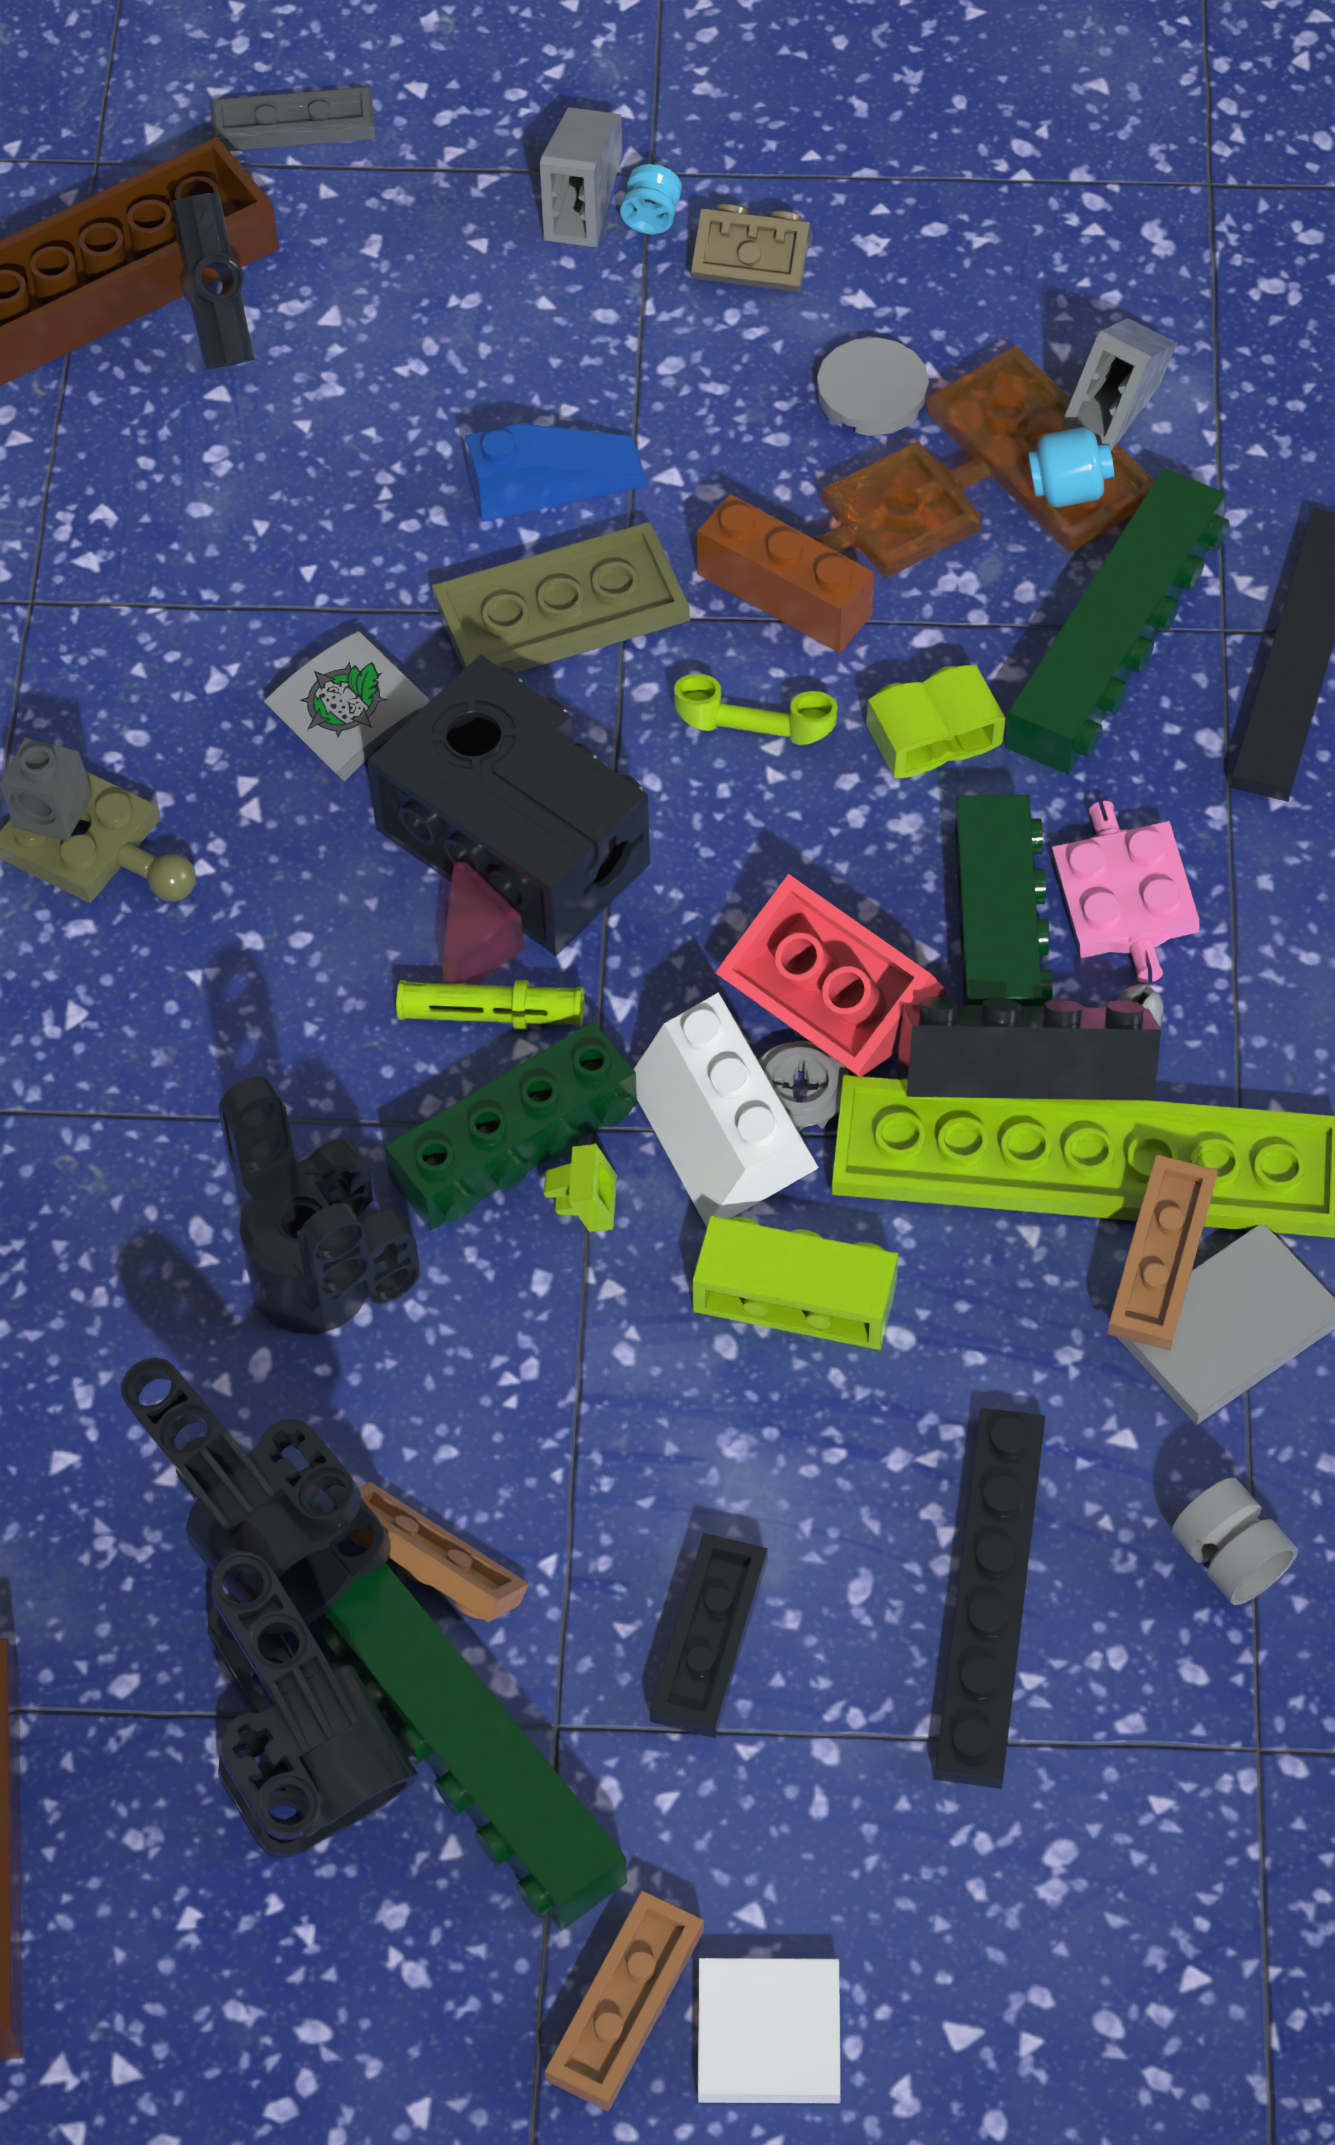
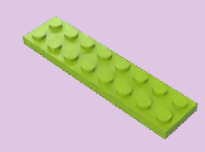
(1082, 1155)

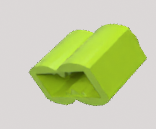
(935, 720)

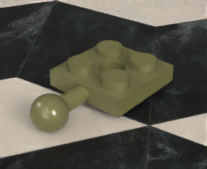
(90, 860)

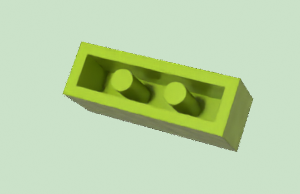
(795, 1281)

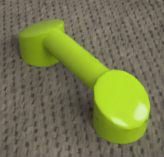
(699, 704)

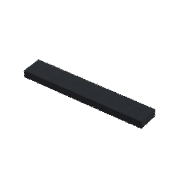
(1293, 670)

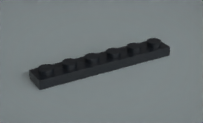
(990, 1599)

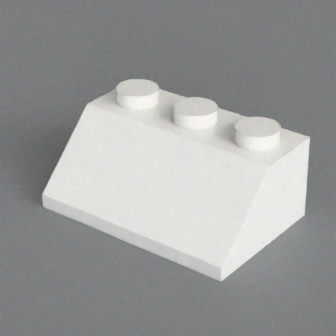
(718, 1113)

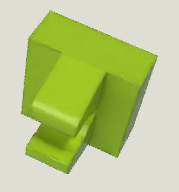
(584, 1188)

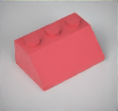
(827, 977)

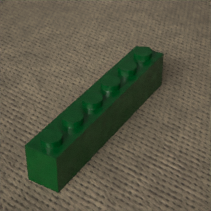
(1116, 621)
(474, 1749)

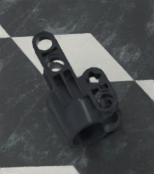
(300, 1220)
(261, 1499)
(314, 1728)

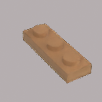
(1162, 1252)
(441, 1559)
(624, 2001)

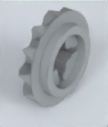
(822, 1074)

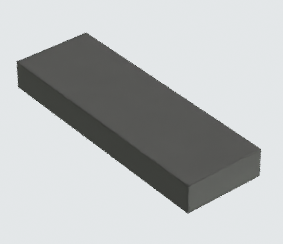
(294, 119)

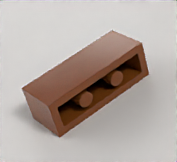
(785, 573)

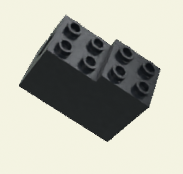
(501, 786)

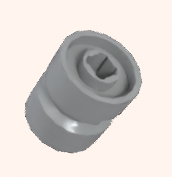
(1241, 1549)

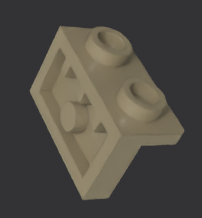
(751, 248)

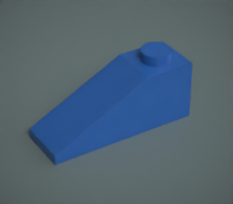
(545, 466)

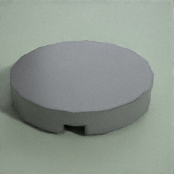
(872, 386)

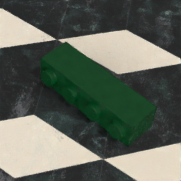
(999, 900)

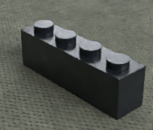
(1028, 1050)

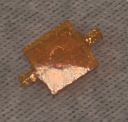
(903, 508)

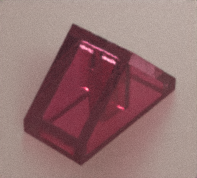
(479, 929)

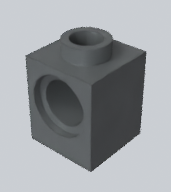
(46, 789)

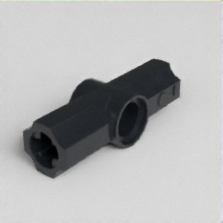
(206, 244)

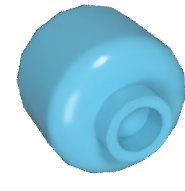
(1070, 467)

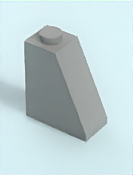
(580, 175)
(1118, 380)

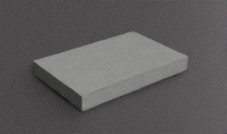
(1238, 1324)

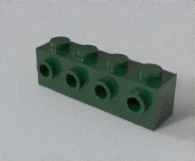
(512, 1126)

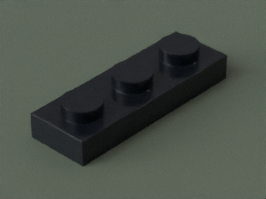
(709, 1635)

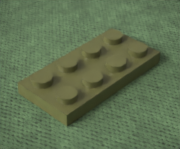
(563, 601)

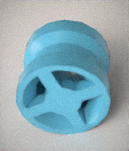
(651, 199)

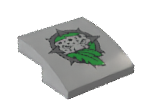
(347, 703)

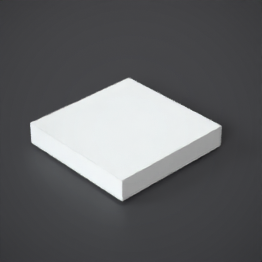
(769, 2031)

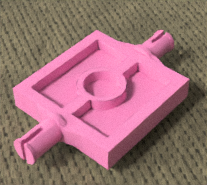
(1125, 890)

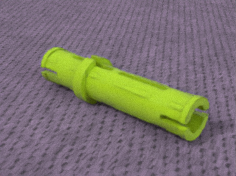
(491, 1003)

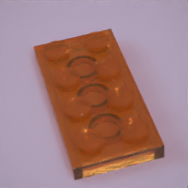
(1002, 415)

